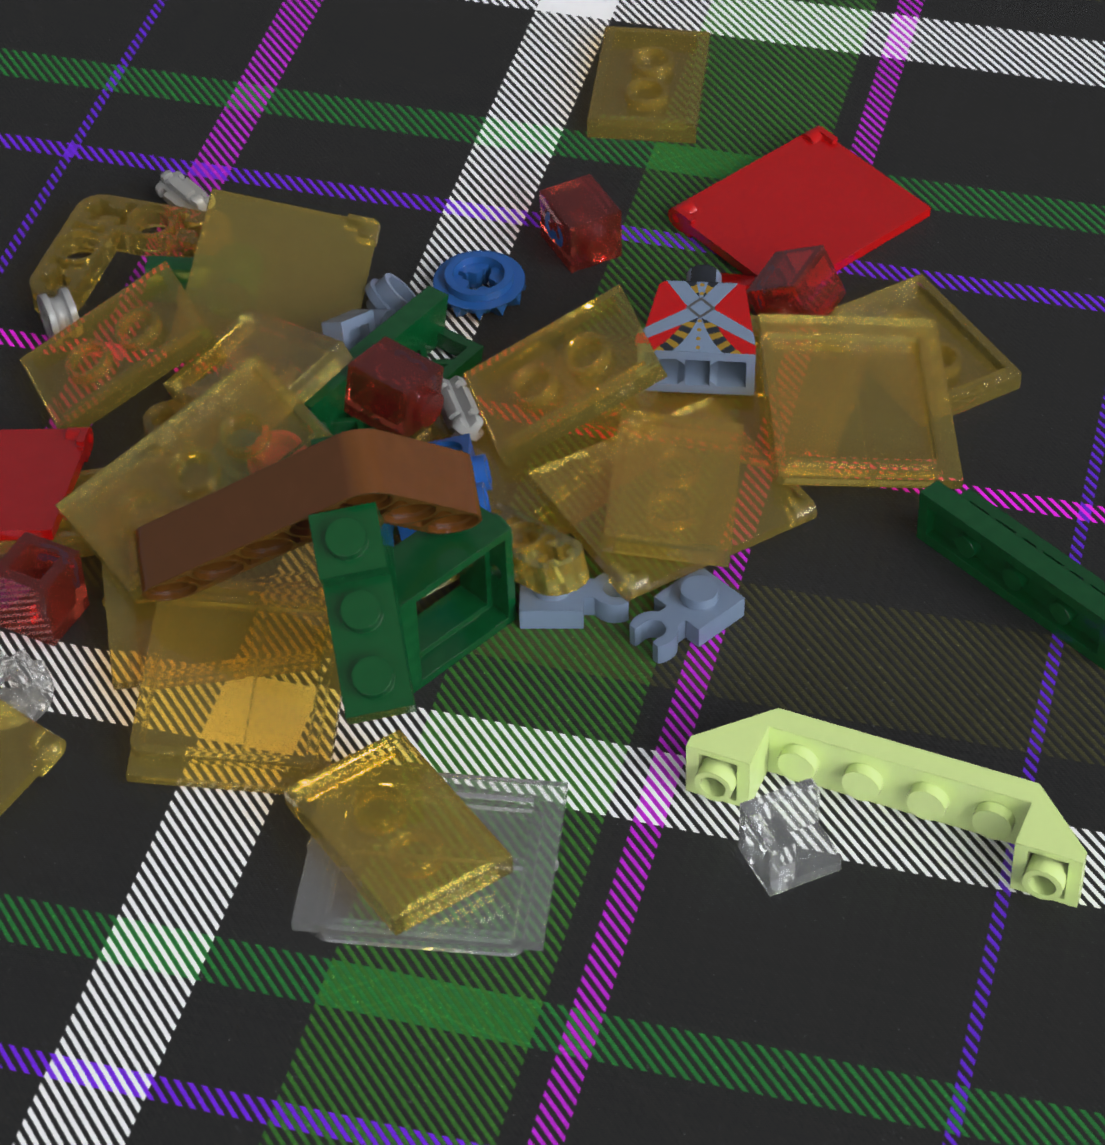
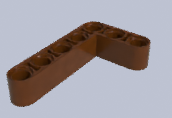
(268, 511)

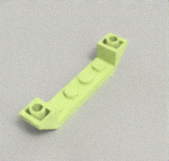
(735, 757)

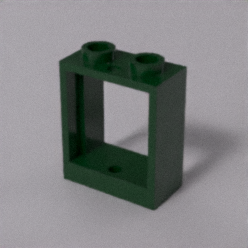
(471, 611)

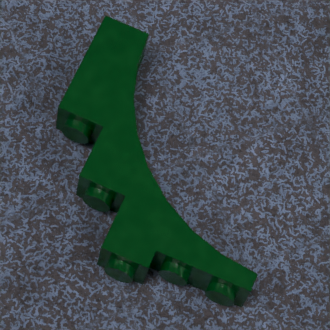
(363, 610)

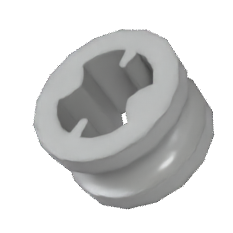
(57, 311)

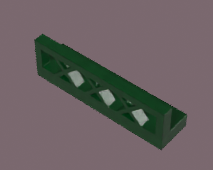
(416, 326)
(1016, 566)

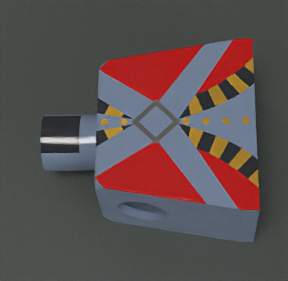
(703, 335)

